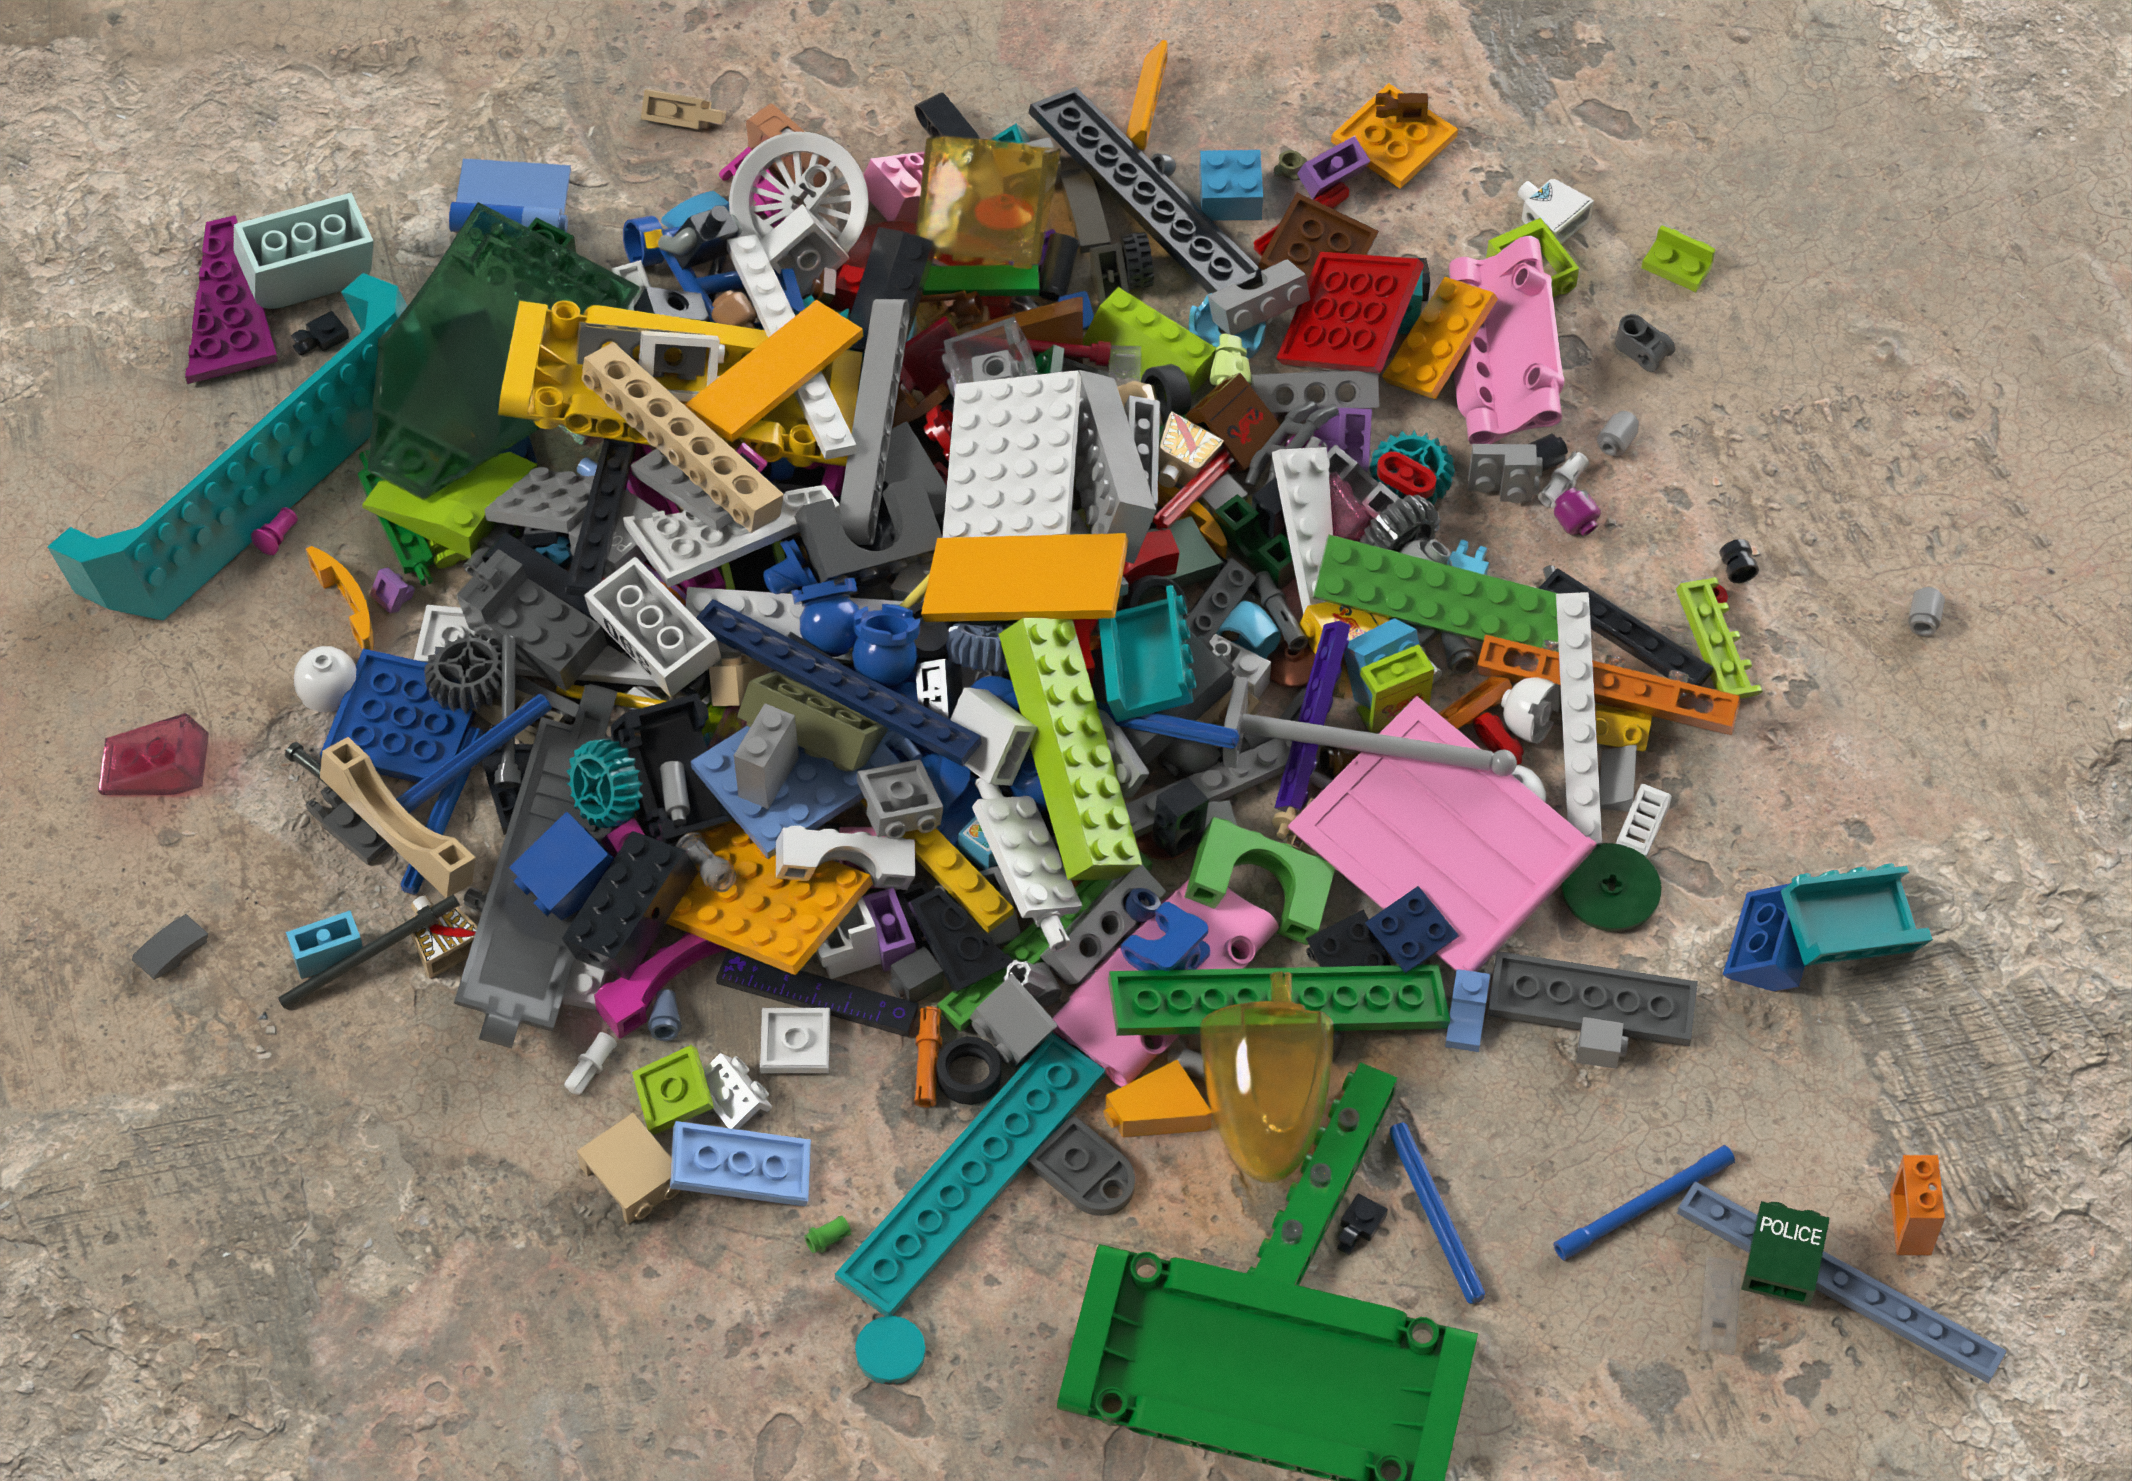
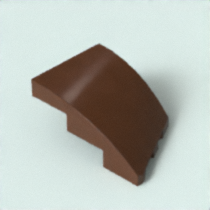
(909, 409)

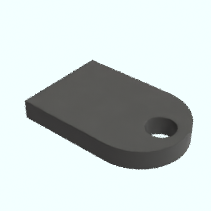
(1082, 1167)

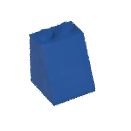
(562, 867)

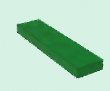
(985, 279)

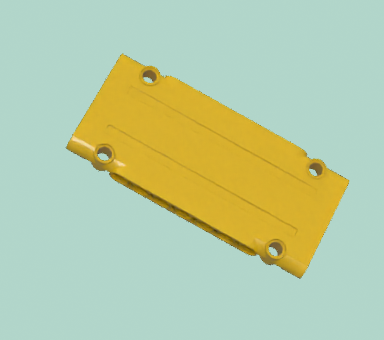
(547, 383)

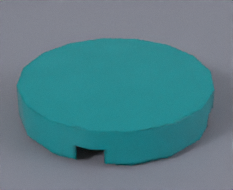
(890, 1350)

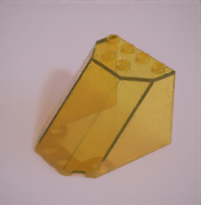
(987, 198)

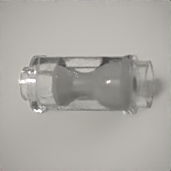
(714, 871)

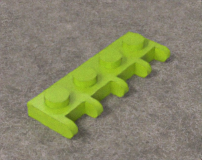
(1714, 637)

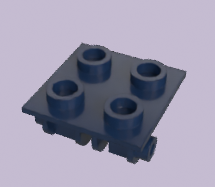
(1411, 929)

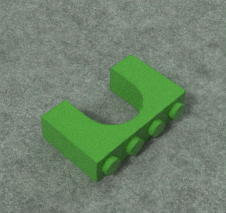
(1303, 876)

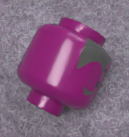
(1577, 512)

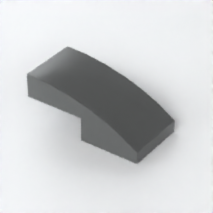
(167, 946)

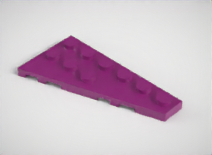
(227, 321)

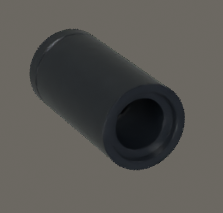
(1057, 266)

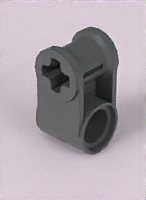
(1643, 342)

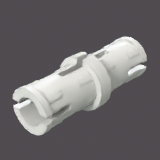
(1563, 479)

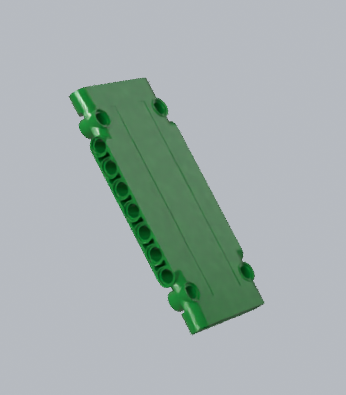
(1266, 1370)

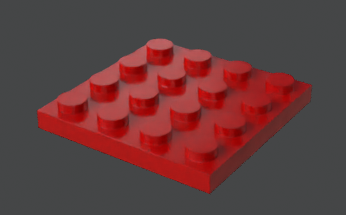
(1350, 312)

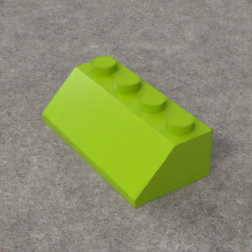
(1162, 341)

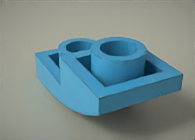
(692, 206)

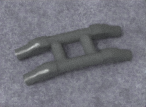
(1292, 426)

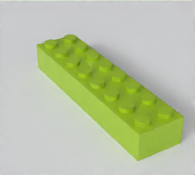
(1070, 749)

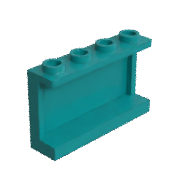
(1147, 658)
(1852, 915)

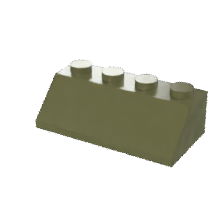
(821, 723)

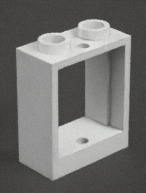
(647, 354)

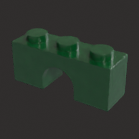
(1248, 541)

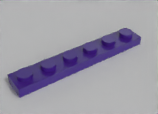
(1315, 706)

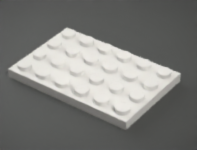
(1013, 456)

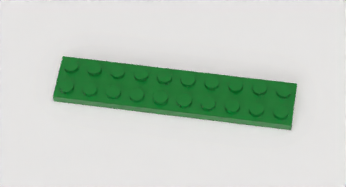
(1351, 996)

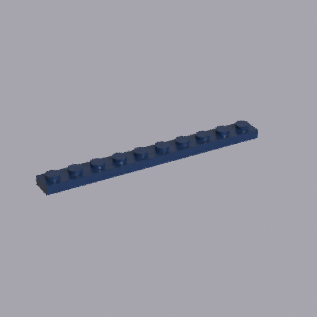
(840, 683)

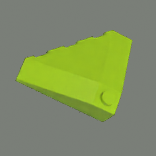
(457, 512)

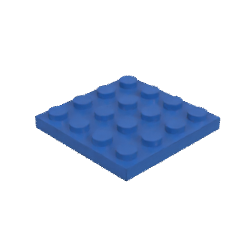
(397, 718)

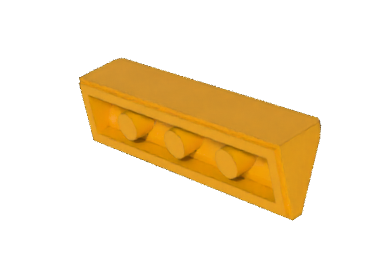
(1147, 95)

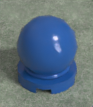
(828, 616)
(885, 644)

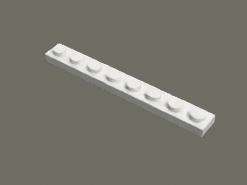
(1578, 714)

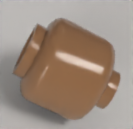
(734, 310)

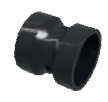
(1739, 563)

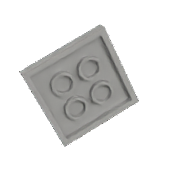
(543, 501)

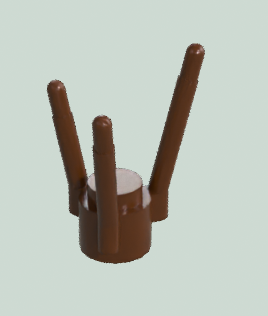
(965, 305)

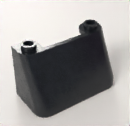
(663, 735)

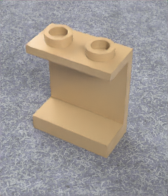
(630, 1167)

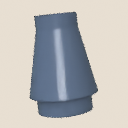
(665, 1018)

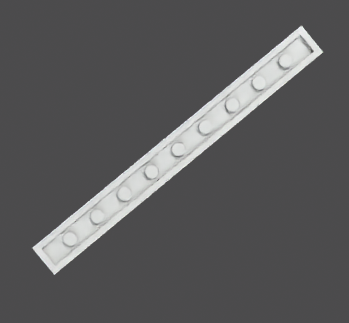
(774, 312)

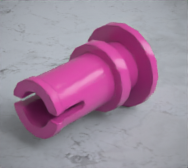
(271, 535)

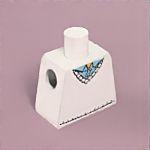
(1558, 206)

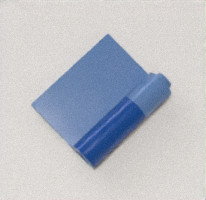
(513, 190)

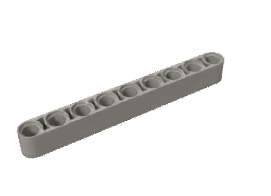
(874, 419)

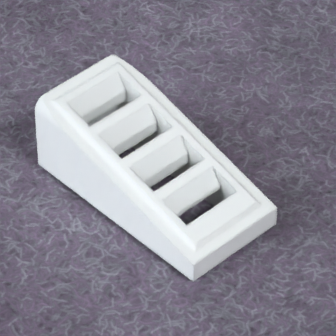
(1653, 803)

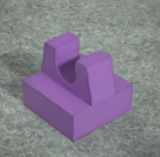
(391, 590)

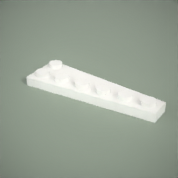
(1307, 512)

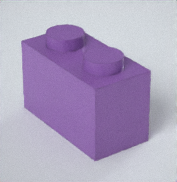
(1333, 167)
(891, 927)

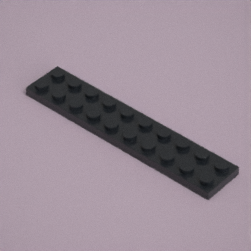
(1144, 192)

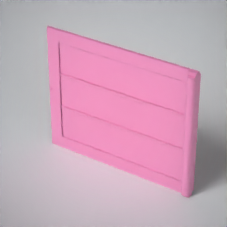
(1459, 833)

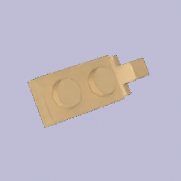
(679, 110)

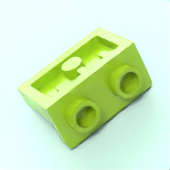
(1679, 258)

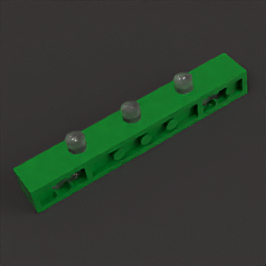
(1326, 1175)

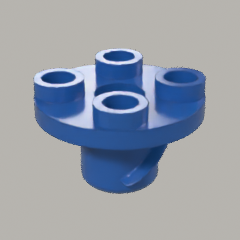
(789, 574)

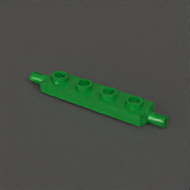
(408, 546)

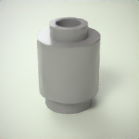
(1618, 433)
(1926, 611)

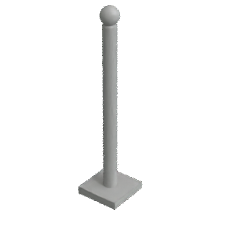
(1501, 762)

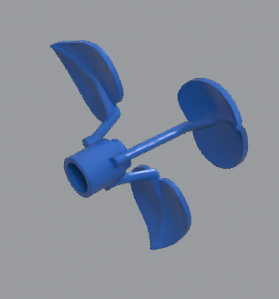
(947, 776)

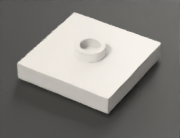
(795, 1040)

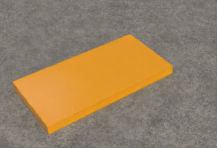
(1025, 577)

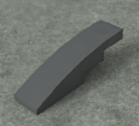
(1084, 209)

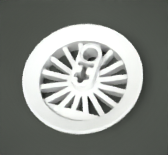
(794, 143)

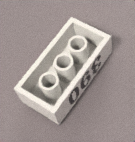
(653, 626)

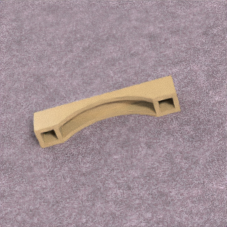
(436, 857)

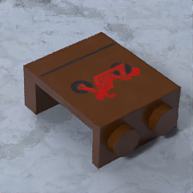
(1238, 418)

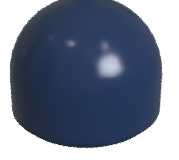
(1139, 911)

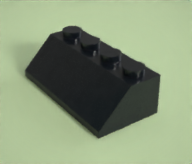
(894, 270)

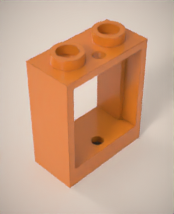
(1916, 1208)

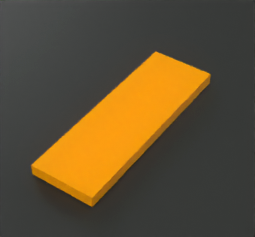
(774, 370)

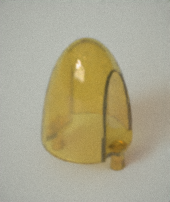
(1267, 1079)

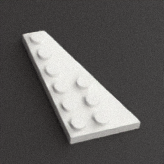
(685, 546)

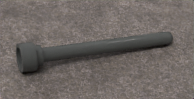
(508, 774)

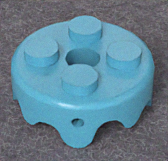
(1203, 326)

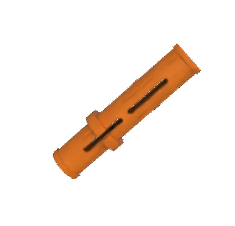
(928, 1046)

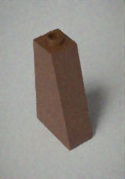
(1053, 322)

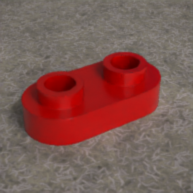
(1408, 475)
(1495, 738)

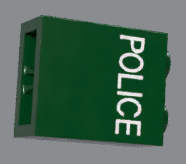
(1785, 1253)

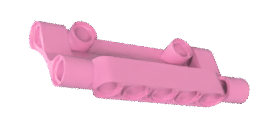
(1513, 364)
(1088, 1015)

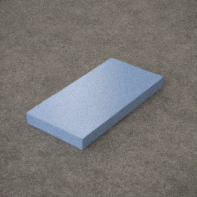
(740, 1163)

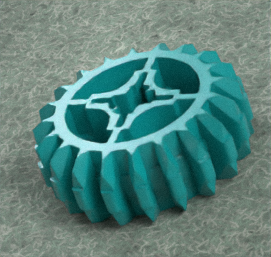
(1422, 451)
(604, 783)

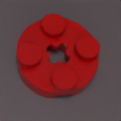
(940, 428)

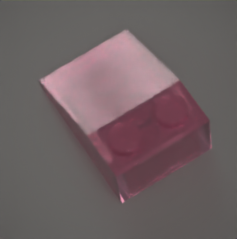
(155, 759)

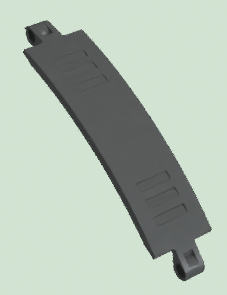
(518, 953)

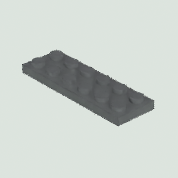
(1567, 991)

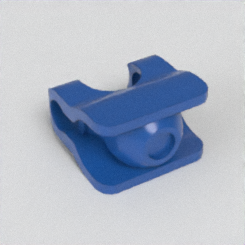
(1177, 950)

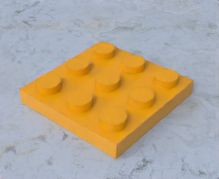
(1393, 147)

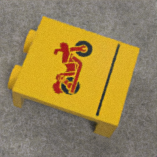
(1323, 613)

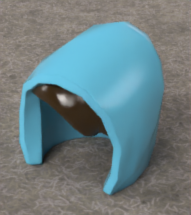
(1251, 629)

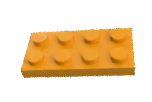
(1440, 337)

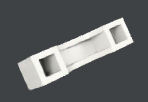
(885, 859)

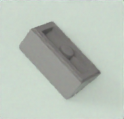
(1617, 778)

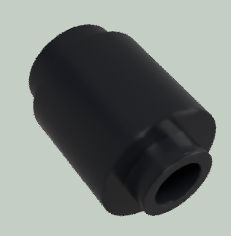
(1551, 450)

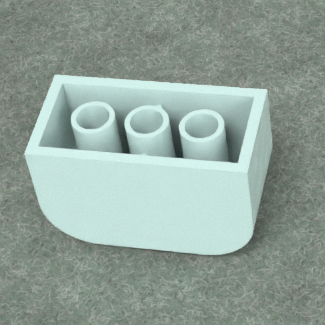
(304, 251)

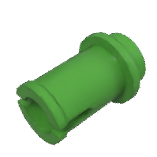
(820, 1238)

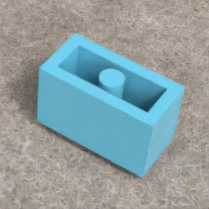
(323, 943)

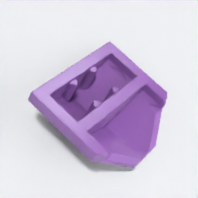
(1350, 432)

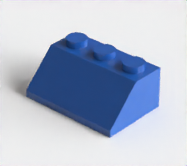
(1764, 944)

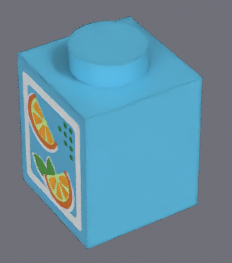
(974, 845)

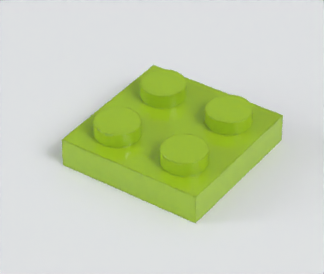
(672, 1089)

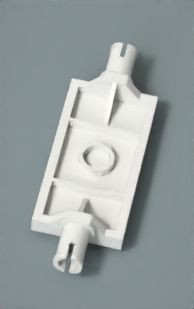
(1027, 860)

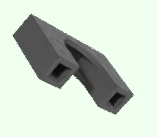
(838, 558)

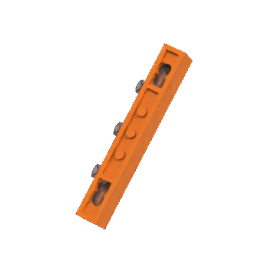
(1617, 686)

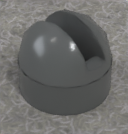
(1164, 163)

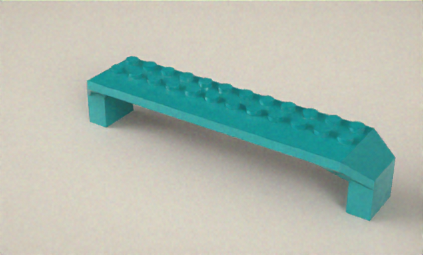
(268, 468)

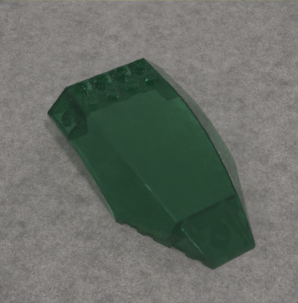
(451, 347)

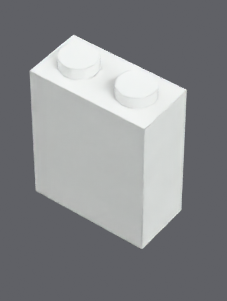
(1002, 731)

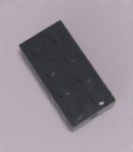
(630, 905)

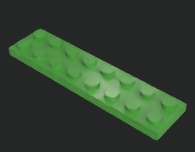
(1434, 594)

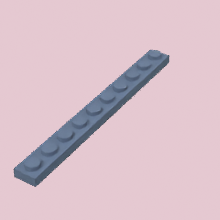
(1857, 1290)

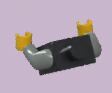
(699, 238)

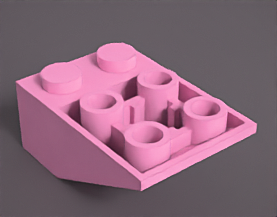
(896, 185)

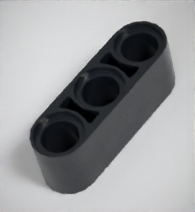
(941, 117)

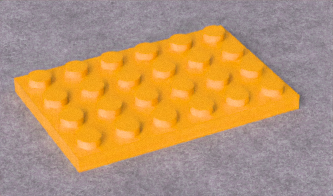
(766, 915)

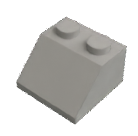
(1012, 1021)

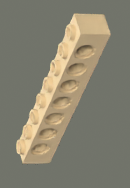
(682, 437)

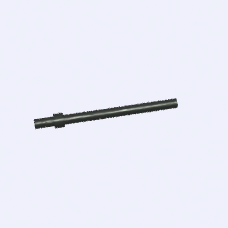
(426, 917)

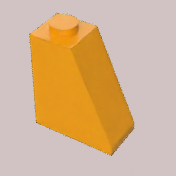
(1158, 1105)

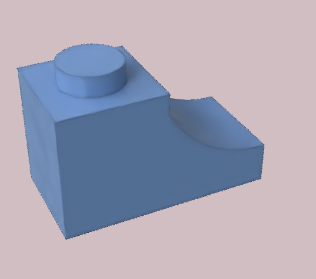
(1467, 1010)

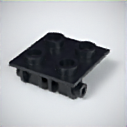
(1347, 944)

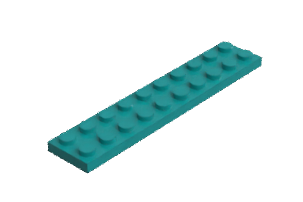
(969, 1176)

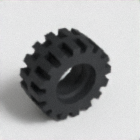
(1137, 260)

